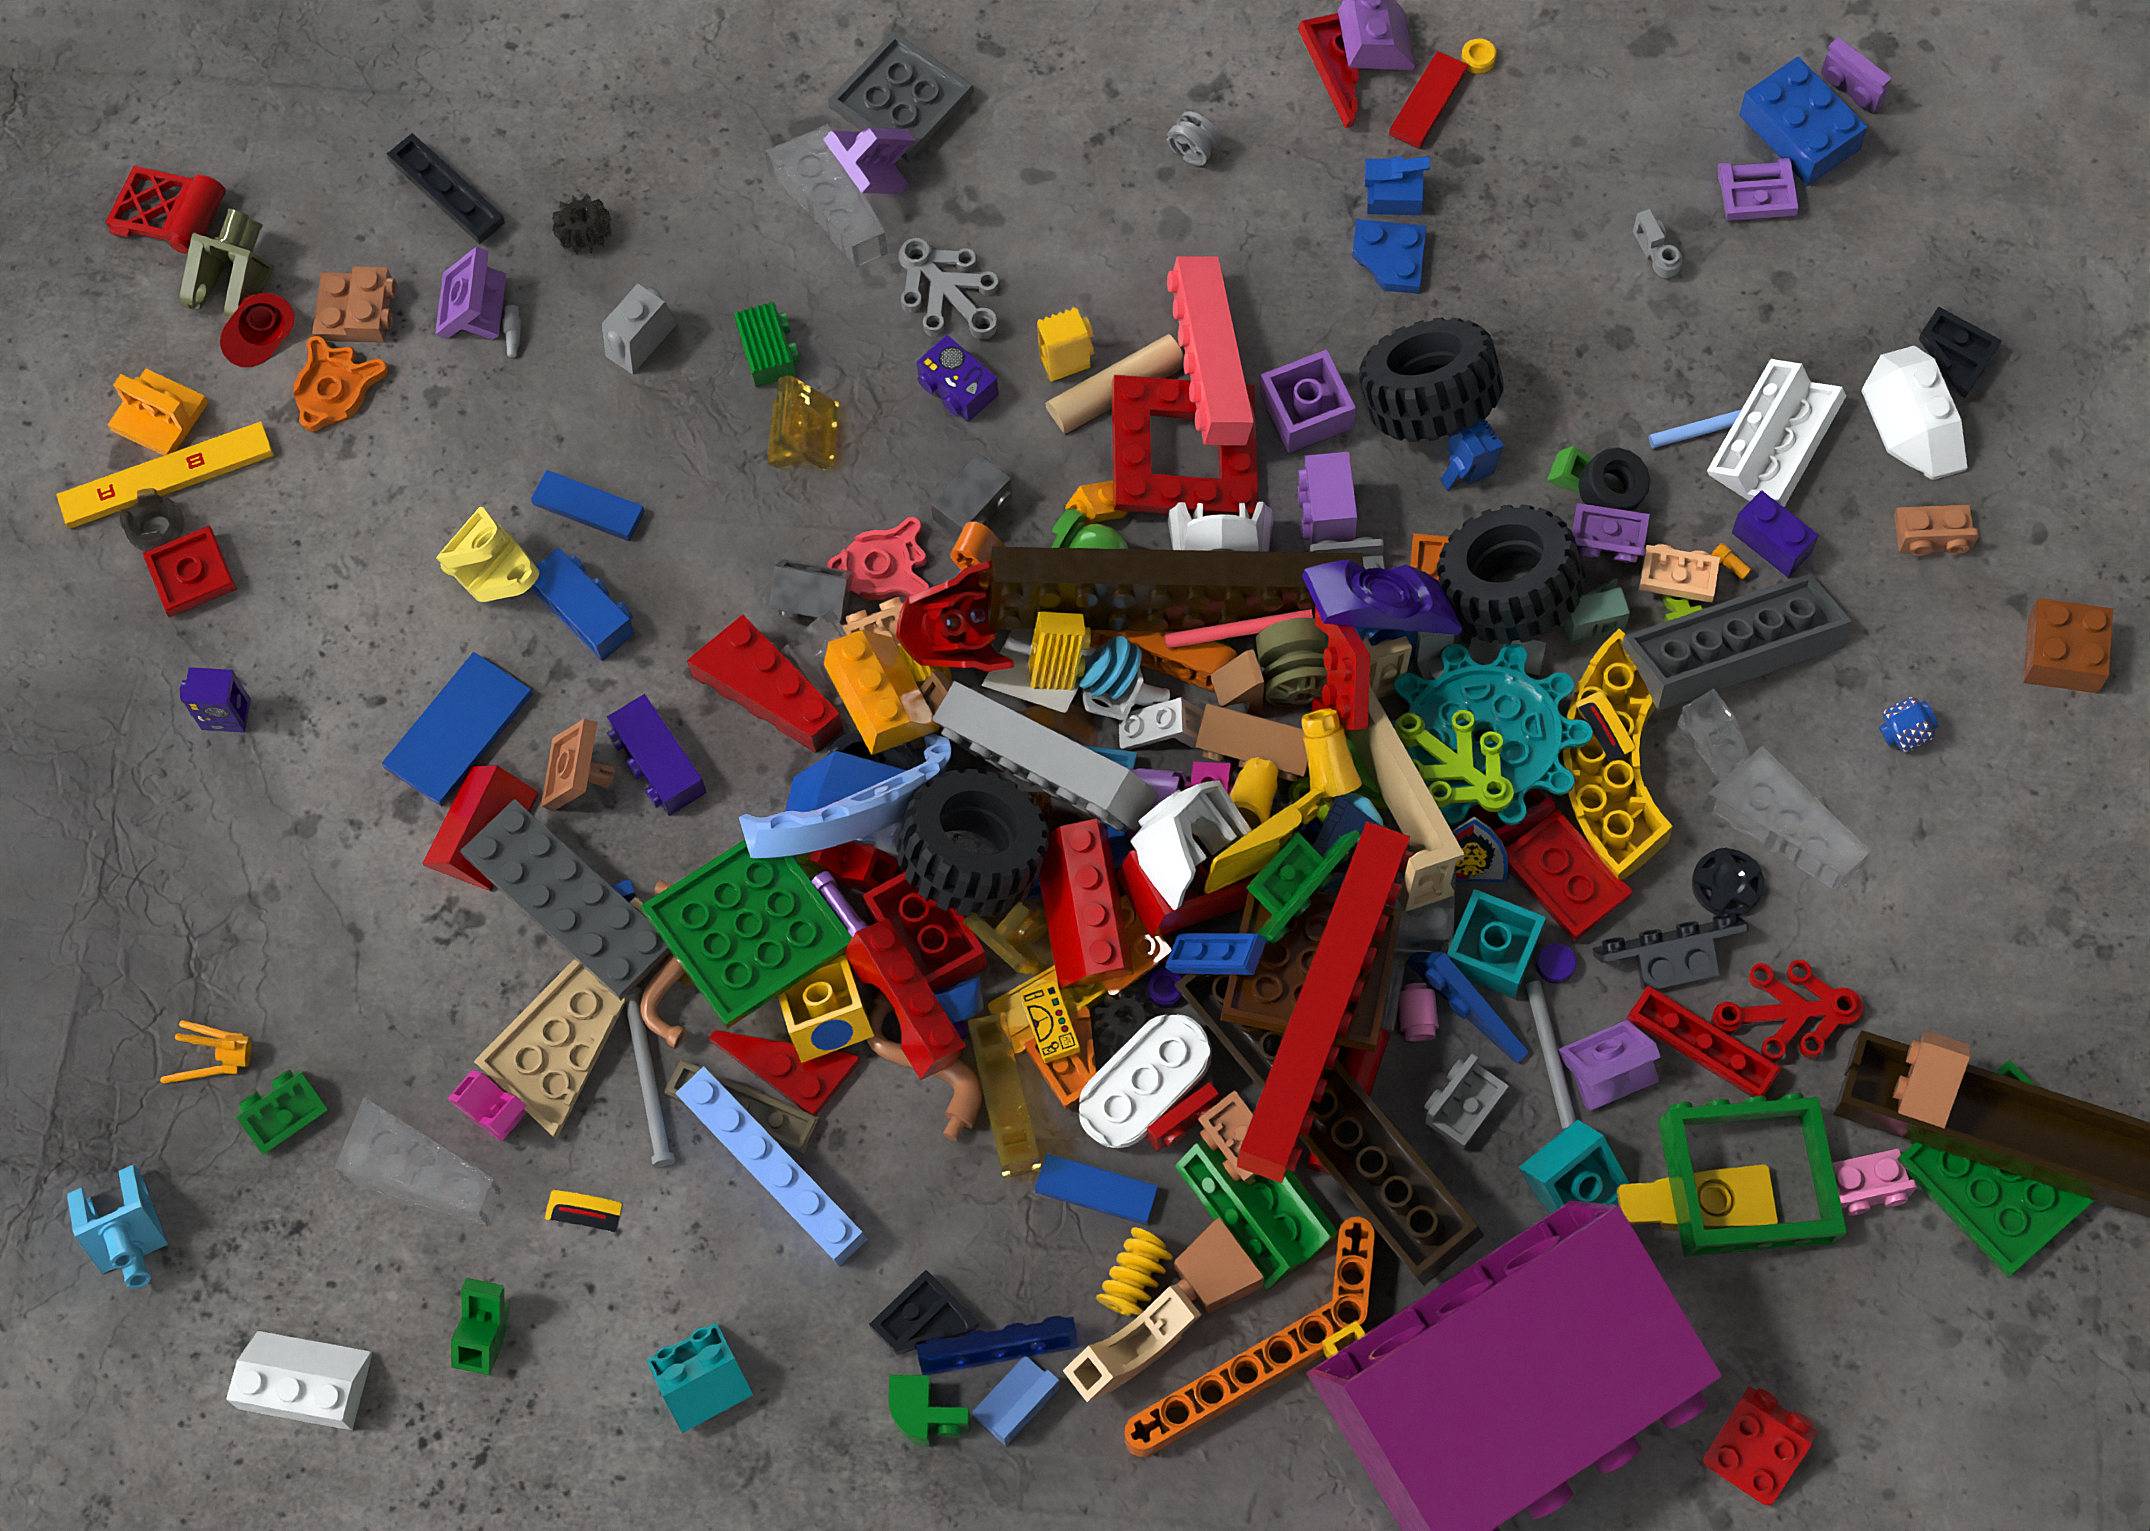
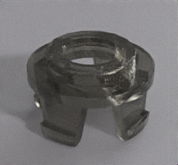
(149, 506)

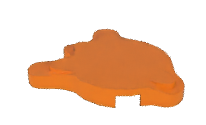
(332, 385)

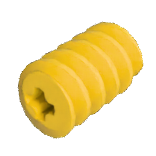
(1134, 1273)

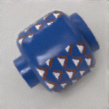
(1909, 724)

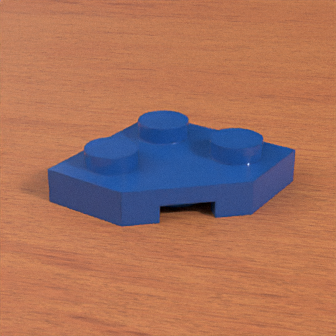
(1391, 253)

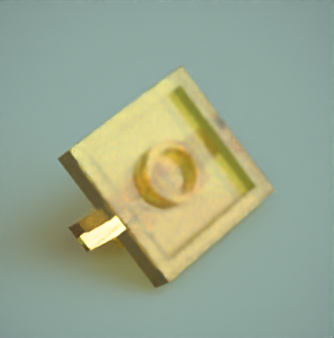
(802, 425)
(1012, 935)

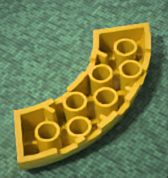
(1607, 794)

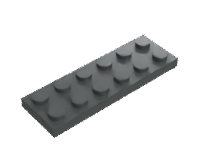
(566, 899)

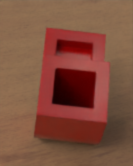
(855, 865)

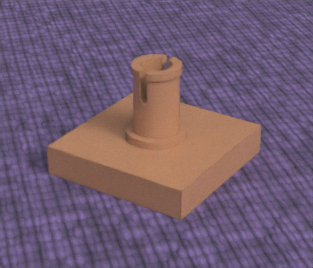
(572, 766)

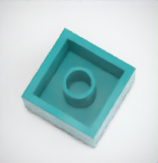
(1495, 942)

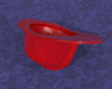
(256, 329)

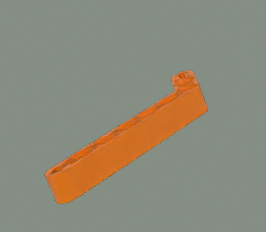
(1187, 663)
(1258, 1356)

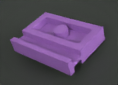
(1855, 75)

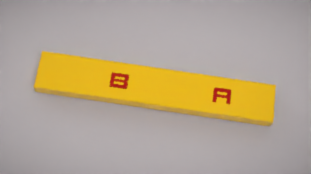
(165, 474)

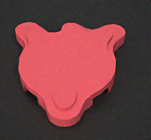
(885, 562)

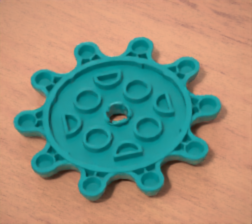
(1501, 702)

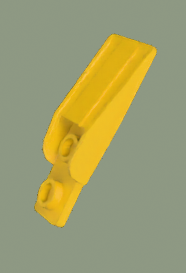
(1260, 845)
(1017, 1019)
(1725, 1199)

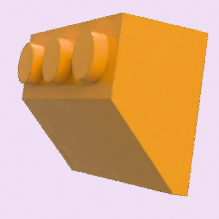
(878, 690)

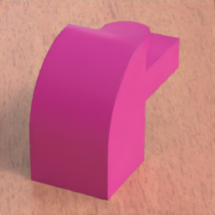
(487, 1105)

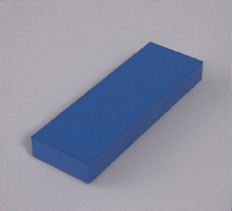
(587, 505)
(1215, 953)
(1096, 1189)

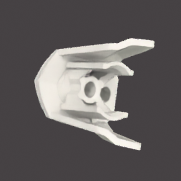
(1221, 531)
(1166, 840)

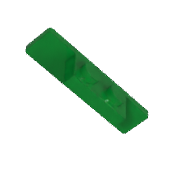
(1293, 876)

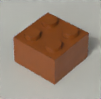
(2068, 645)

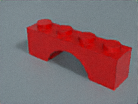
(926, 1030)

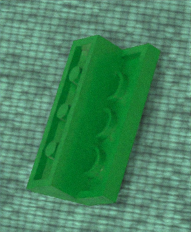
(1269, 1219)

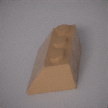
(1249, 737)

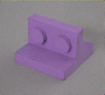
(871, 157)
(471, 297)
(1611, 1063)

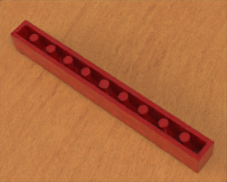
(1323, 1004)

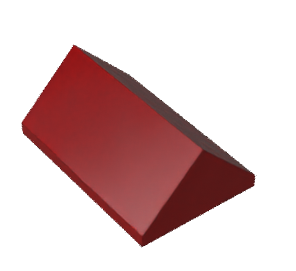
(477, 803)

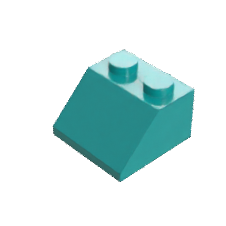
(1574, 1168)

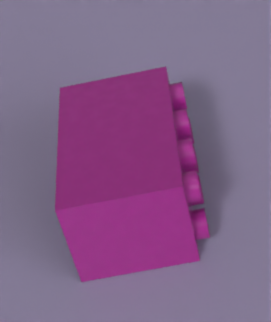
(1518, 1375)

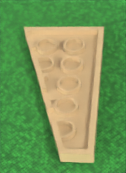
(554, 1044)

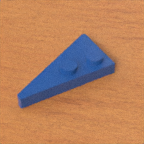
(1465, 1000)

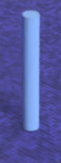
(1693, 429)

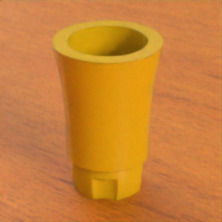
(1328, 754)
(1255, 791)

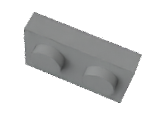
(1464, 1102)

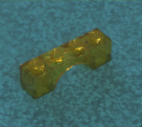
(1004, 1095)

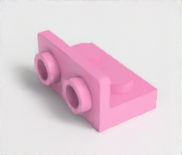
(1872, 1181)

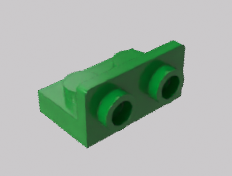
(280, 1111)

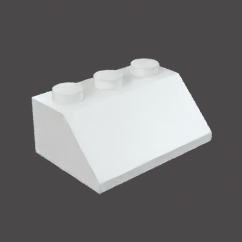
(300, 1380)

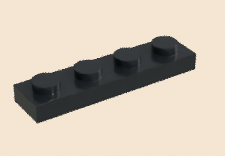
(446, 188)

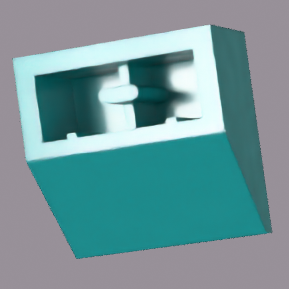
(699, 1377)

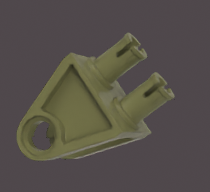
(208, 257)

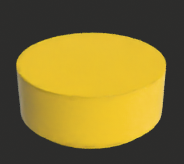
(1479, 55)

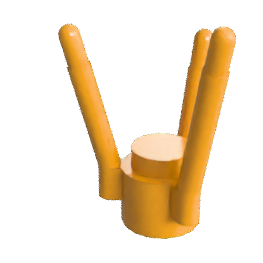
(230, 1048)

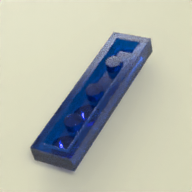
(1010, 1343)

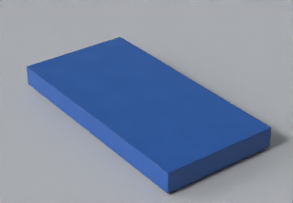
(457, 729)

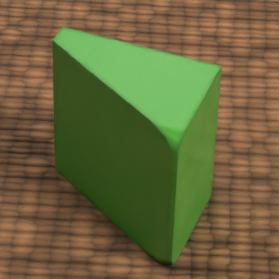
(1568, 468)

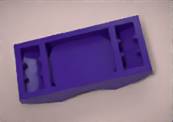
(1380, 598)

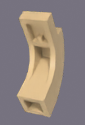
(1135, 1347)

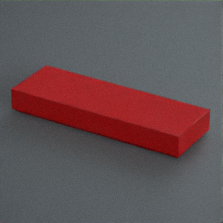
(1428, 99)

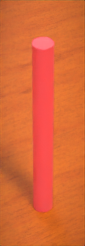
(1229, 630)

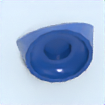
(961, 1000)

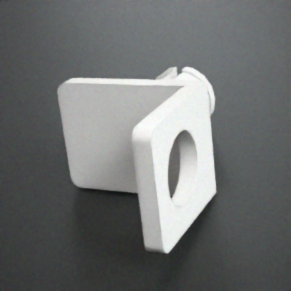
(1136, 693)

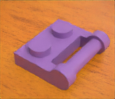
(1758, 197)
(828, 889)

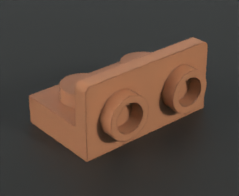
(1935, 529)
(1226, 1128)

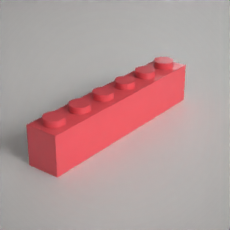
(1210, 351)

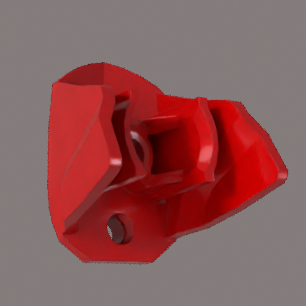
(963, 643)

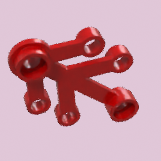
(1793, 1010)

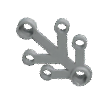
(946, 285)

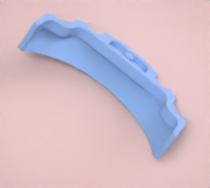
(848, 818)

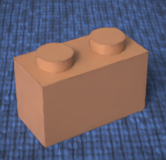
(1932, 1078)

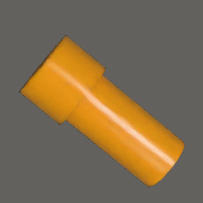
(1731, 561)

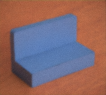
(1016, 1400)

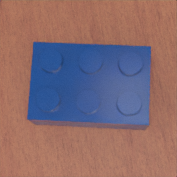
(1803, 120)

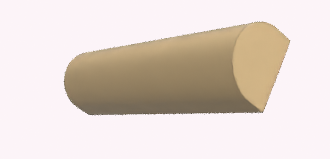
(1094, 394)

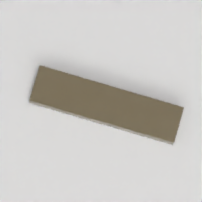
(783, 1122)

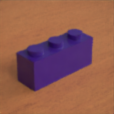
(655, 755)

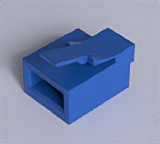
(1395, 185)
(1472, 454)

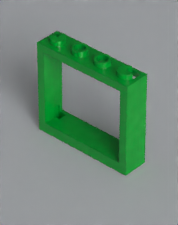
(1701, 1242)

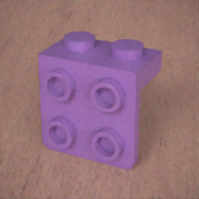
(1610, 531)

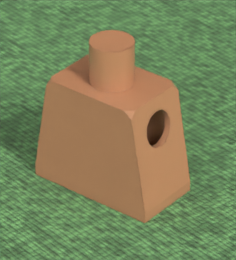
(1216, 1269)

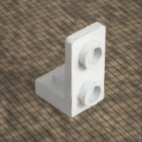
(1161, 722)

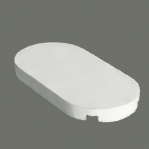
(1144, 1080)

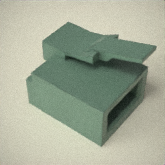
(1597, 614)

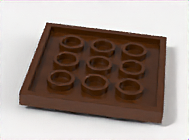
(1272, 992)

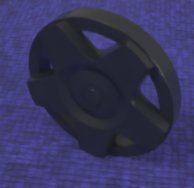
(1728, 881)

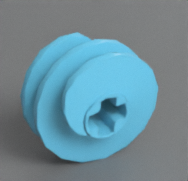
(1111, 667)

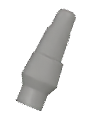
(512, 329)

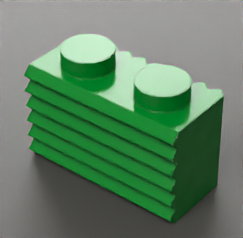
(765, 344)

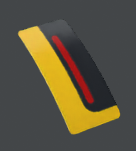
(1606, 725)
(583, 1210)

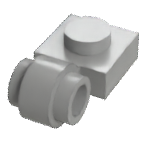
(1651, 237)

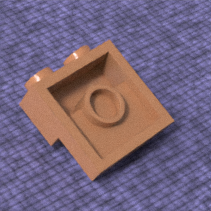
(355, 305)

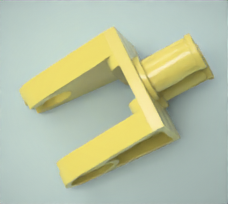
(487, 560)

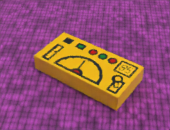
(1049, 1021)

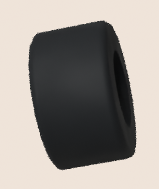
(1627, 468)

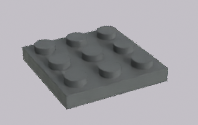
(901, 91)

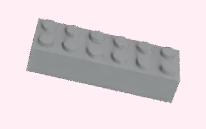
(1044, 758)

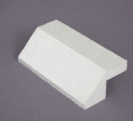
(1776, 432)

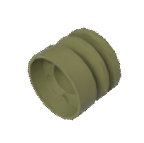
(1292, 662)

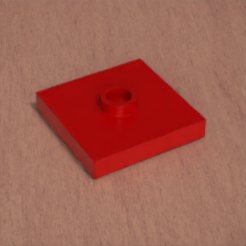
(189, 571)

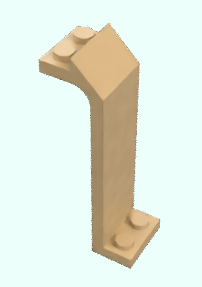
(1402, 787)

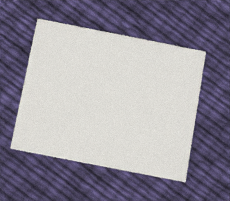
(1016, 680)

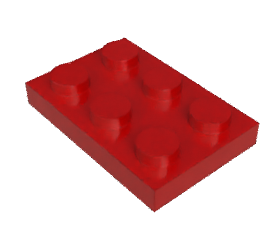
(1566, 875)

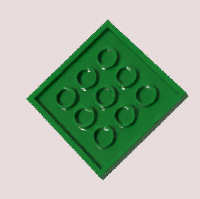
(746, 929)
(1994, 1208)

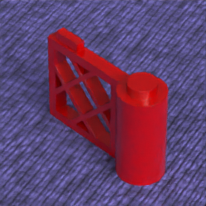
(187, 212)

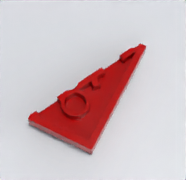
(1327, 49)
(778, 1065)

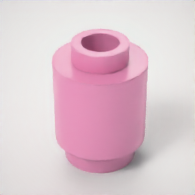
(1418, 1012)

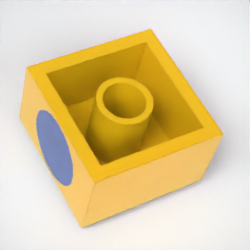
(826, 1011)

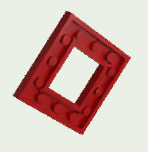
(1139, 490)

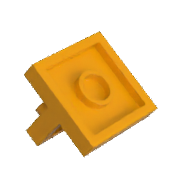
(155, 411)

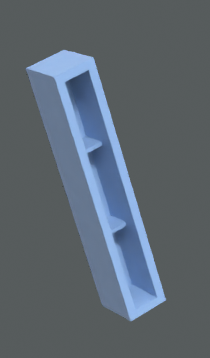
(771, 1166)

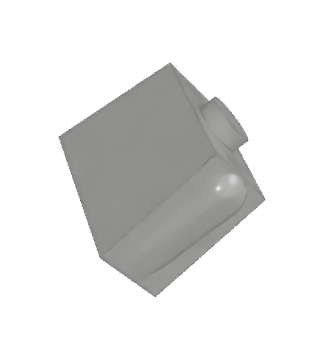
(636, 327)

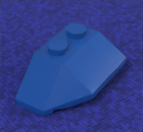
(835, 779)

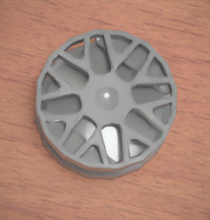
(1193, 138)

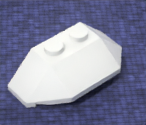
(1916, 413)

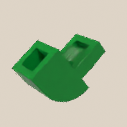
(481, 1326)
(914, 1416)

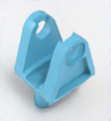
(121, 1236)

